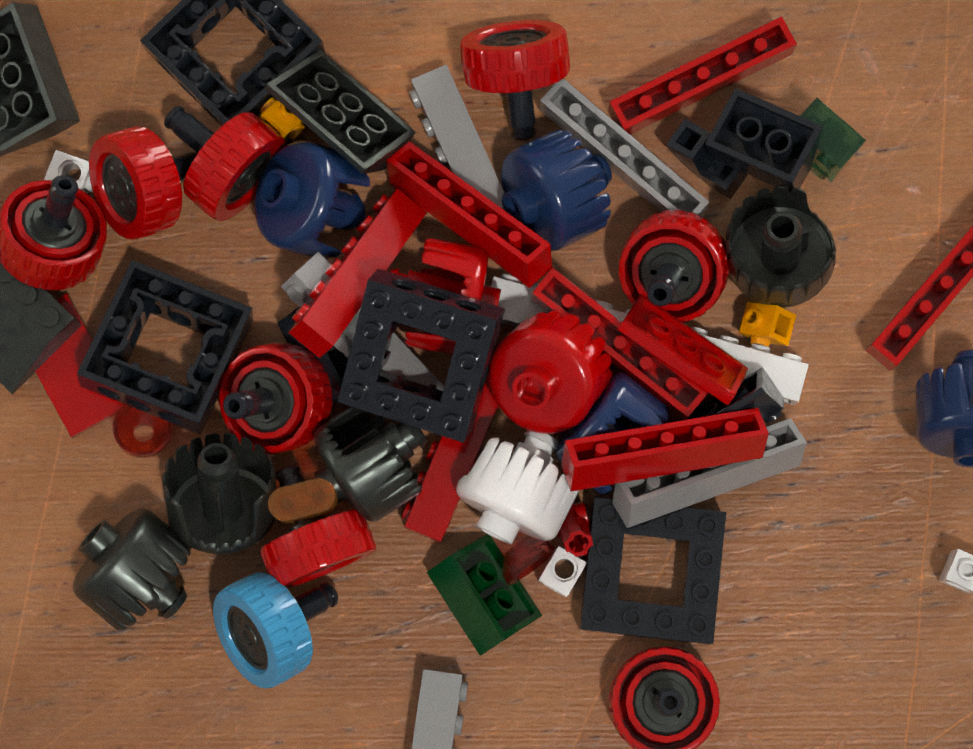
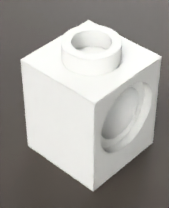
(63, 163)
(958, 571)
(558, 584)

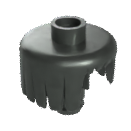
(779, 248)
(369, 463)
(219, 493)
(131, 566)

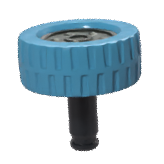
(268, 627)

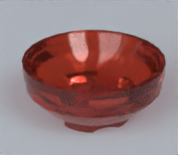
(128, 420)
(525, 558)

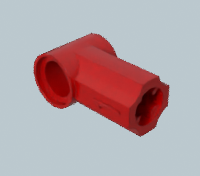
(576, 531)

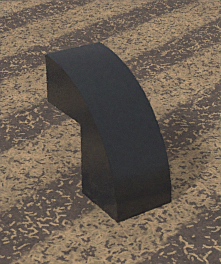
(690, 149)

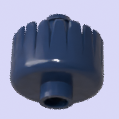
(556, 188)
(302, 195)
(619, 408)
(946, 410)

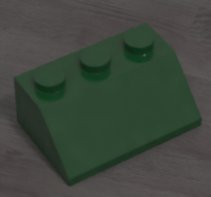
(480, 596)

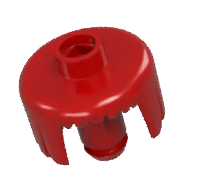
(459, 270)
(549, 372)

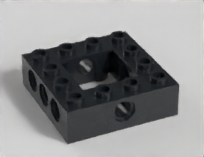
(192, 20)
(157, 293)
(402, 300)
(689, 623)

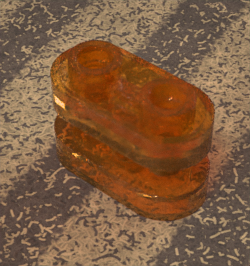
(303, 501)

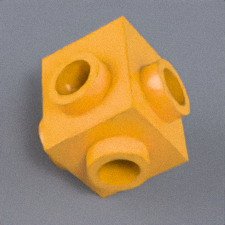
(282, 119)
(760, 323)

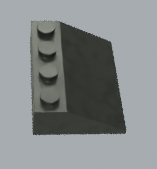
(32, 86)
(341, 112)
(30, 329)

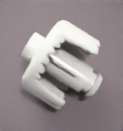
(518, 489)

